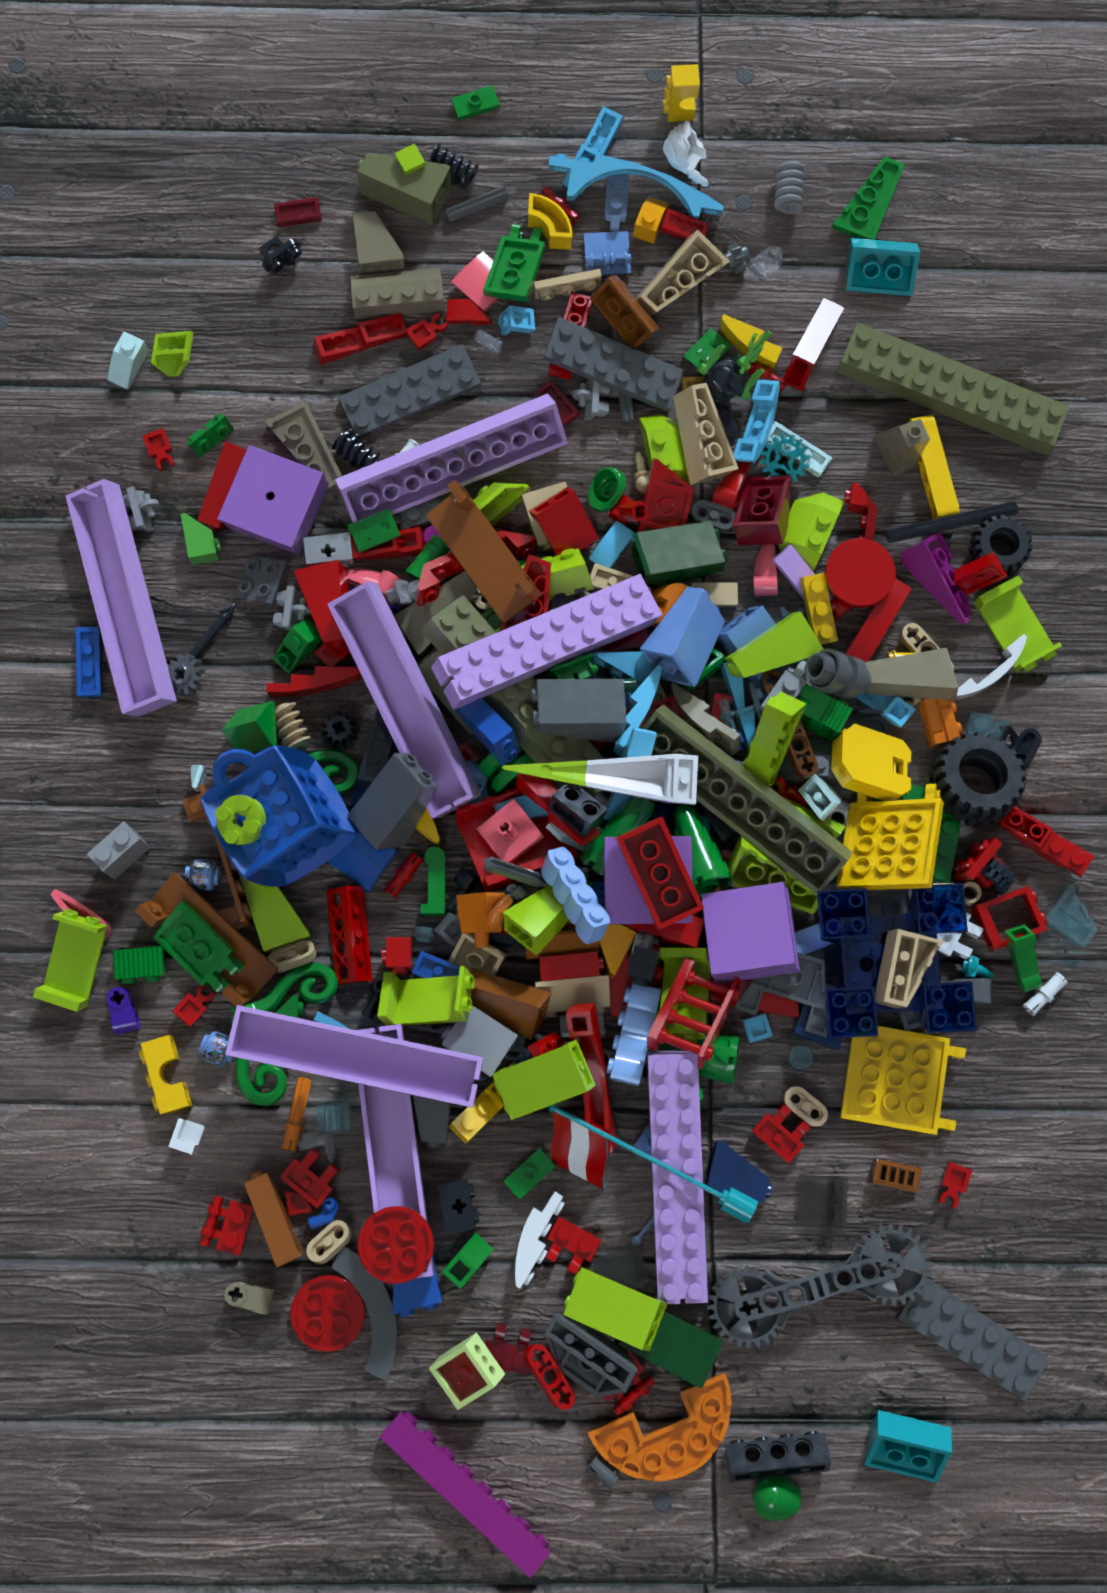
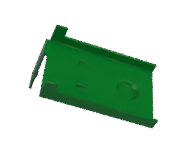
(704, 347)
(374, 530)

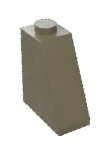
(375, 245)

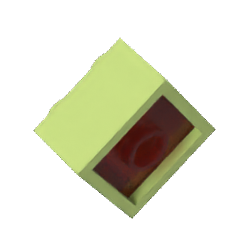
(467, 1371)

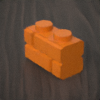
(939, 721)

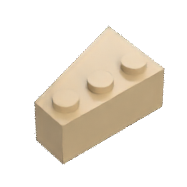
(903, 965)

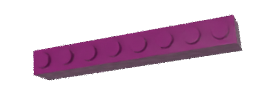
(465, 1493)

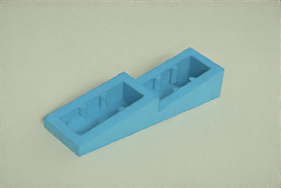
(599, 138)
(745, 722)

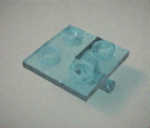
(727, 715)

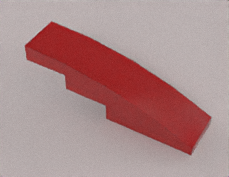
(878, 622)
(323, 680)

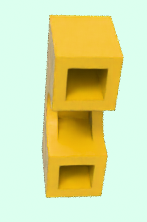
(680, 93)
(157, 1056)

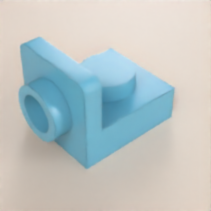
(517, 319)

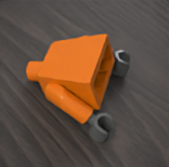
(483, 912)

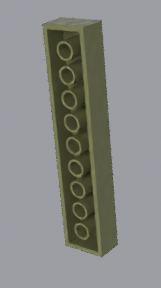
(953, 389)
(462, 625)
(752, 806)

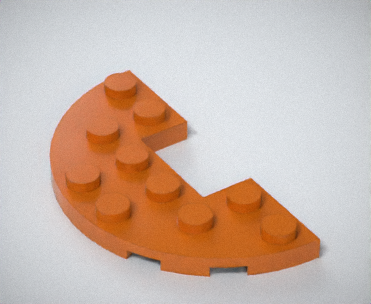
(672, 1449)

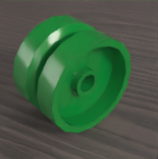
(503, 779)

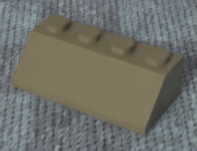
(397, 293)

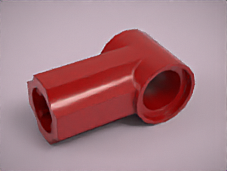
(629, 510)

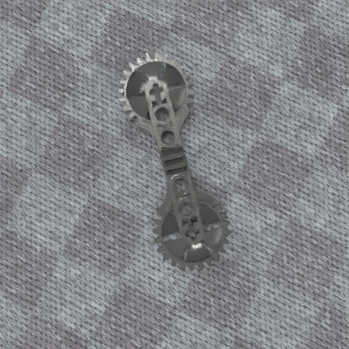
(819, 1285)

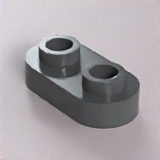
(713, 513)

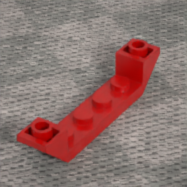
(857, 502)
(448, 565)

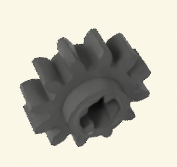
(186, 674)

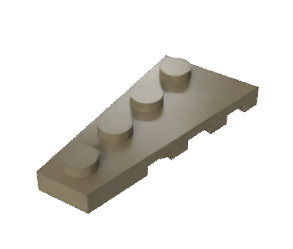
(305, 441)

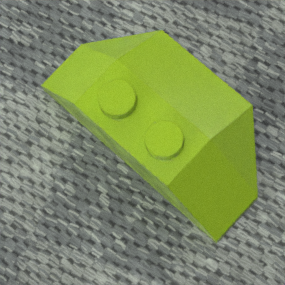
(664, 443)
(499, 499)
(811, 525)

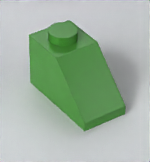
(200, 541)

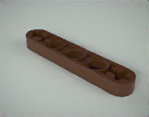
(799, 735)

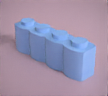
(575, 895)
(632, 1041)

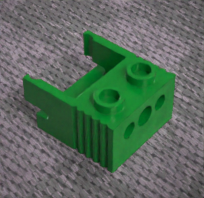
(823, 713)

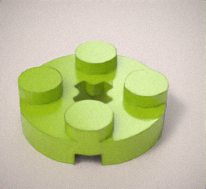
(227, 819)

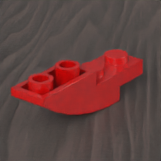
(578, 313)
(1045, 842)

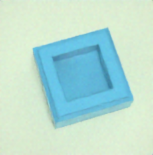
(757, 1028)

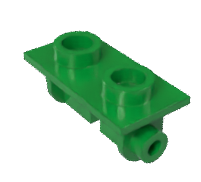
(216, 431)
(579, 666)

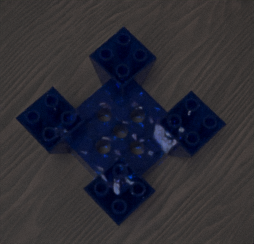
(852, 1006)

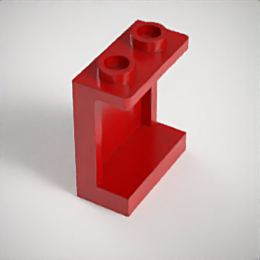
(564, 522)

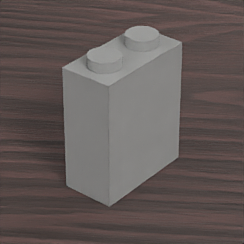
(118, 850)
(481, 1038)

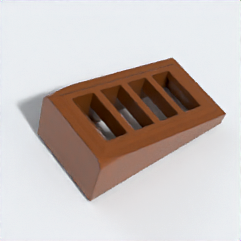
(877, 1169)

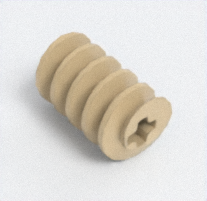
(289, 728)

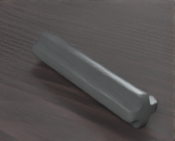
(476, 204)

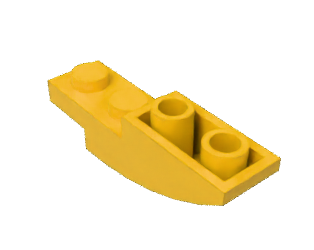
(475, 1118)

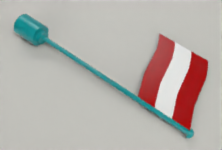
(584, 1152)

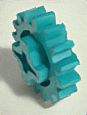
(781, 449)

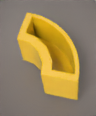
(552, 218)

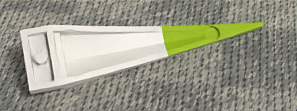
(656, 777)

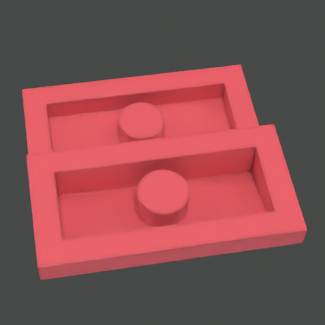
(472, 281)

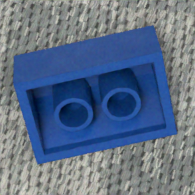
(363, 862)

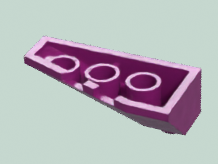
(931, 566)

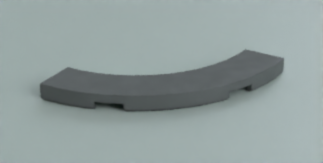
(379, 1308)

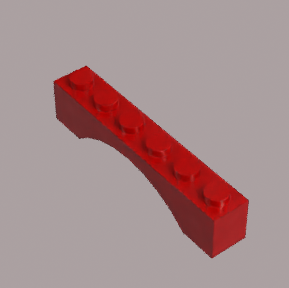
(584, 1027)

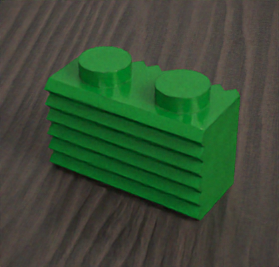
(139, 963)

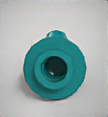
(971, 968)

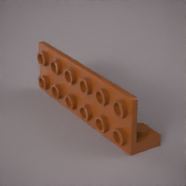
(483, 554)
(239, 914)
(257, 968)

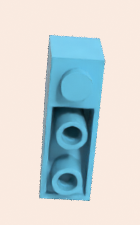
(624, 664)

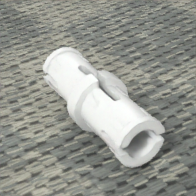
(1045, 994)

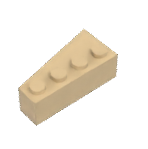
(686, 268)
(702, 436)

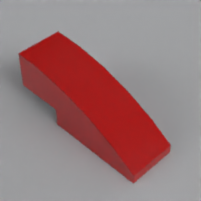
(407, 544)

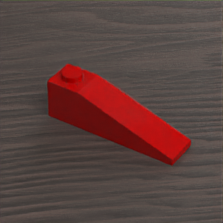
(539, 572)

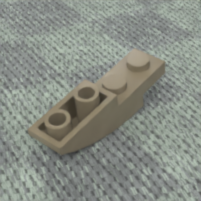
(696, 714)

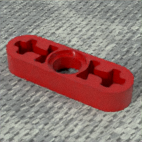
(553, 1395)

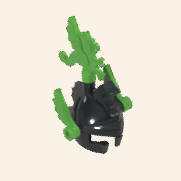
(726, 376)

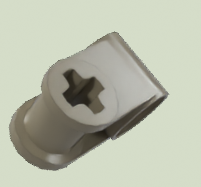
(254, 1299)

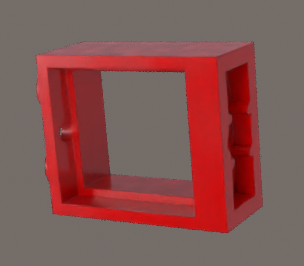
(985, 920)
(570, 966)

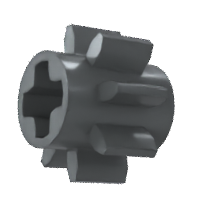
(738, 258)

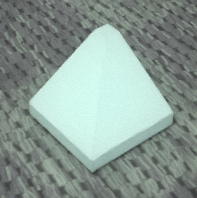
(198, 776)

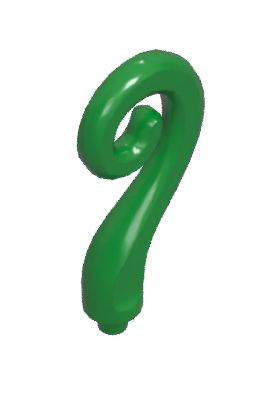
(342, 758)
(277, 994)
(247, 1088)

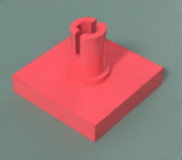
(510, 832)

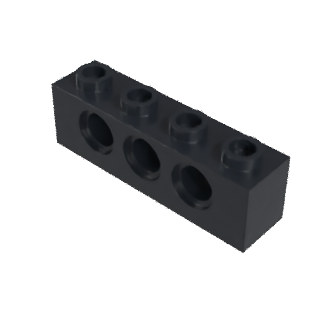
(768, 1467)

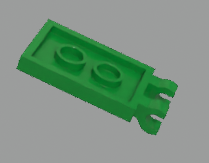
(515, 265)
(198, 947)

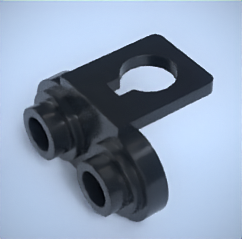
(288, 251)
(868, 719)
(1025, 744)

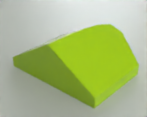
(172, 352)

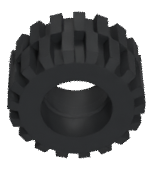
(1012, 533)

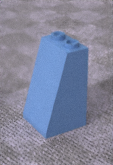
(743, 630)
(685, 637)

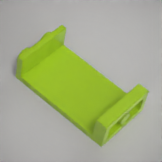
(1011, 617)
(673, 960)
(73, 961)
(426, 999)
(543, 1080)
(614, 1309)

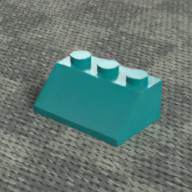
(882, 266)
(908, 1446)

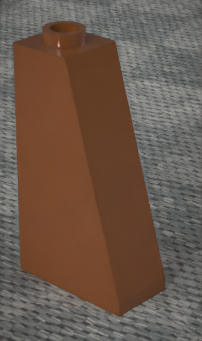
(510, 1002)
(273, 1218)

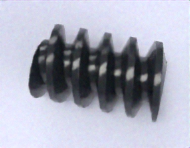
(460, 173)
(353, 451)

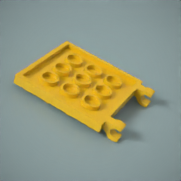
(892, 842)
(898, 1080)

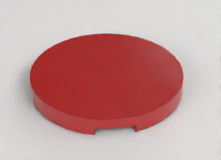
(860, 572)
(395, 1244)
(327, 1313)

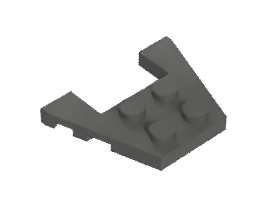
(802, 987)

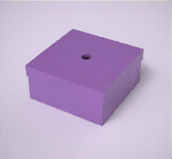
(274, 500)
(621, 894)
(750, 933)

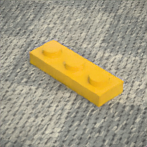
(819, 607)

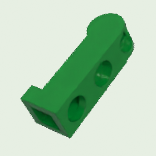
(436, 865)
(1024, 958)

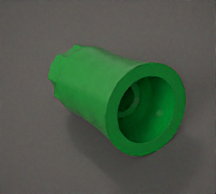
(432, 550)

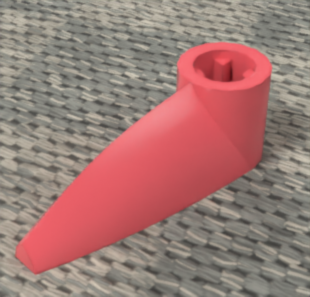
(765, 572)
(384, 579)
(66, 902)

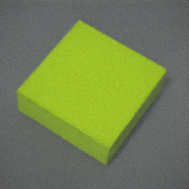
(410, 159)

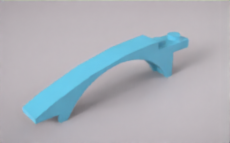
(585, 173)

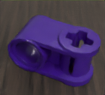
(124, 1014)

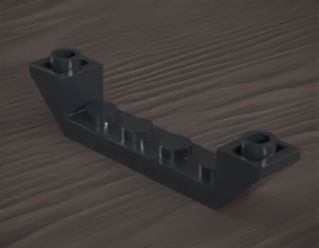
(375, 756)

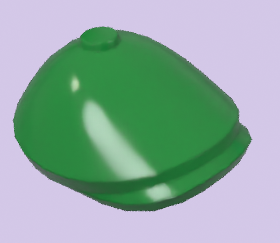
(606, 489)
(776, 1498)

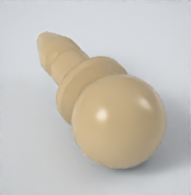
(642, 474)

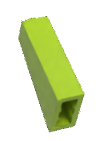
(778, 646)
(273, 916)
(535, 920)

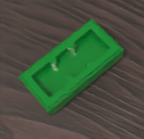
(475, 103)
(529, 1173)

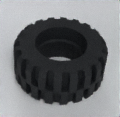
(991, 757)

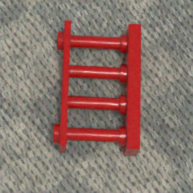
(678, 995)

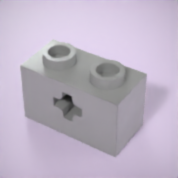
(317, 547)

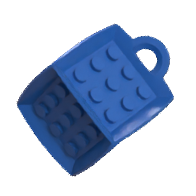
(302, 812)

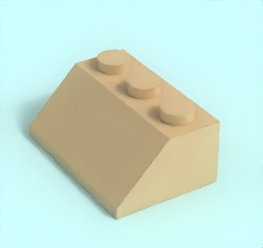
(576, 991)

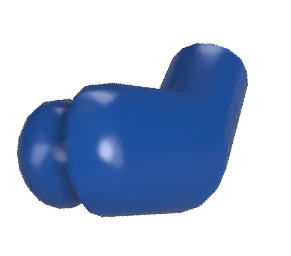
(327, 1214)

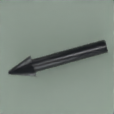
(225, 615)

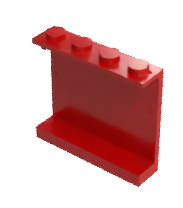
(470, 817)

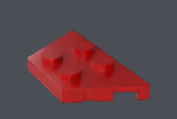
(667, 499)

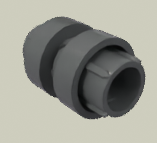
(837, 674)

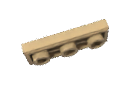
(566, 284)

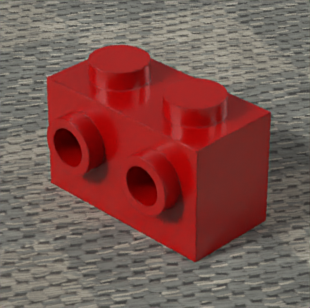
(398, 955)

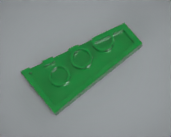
(866, 210)

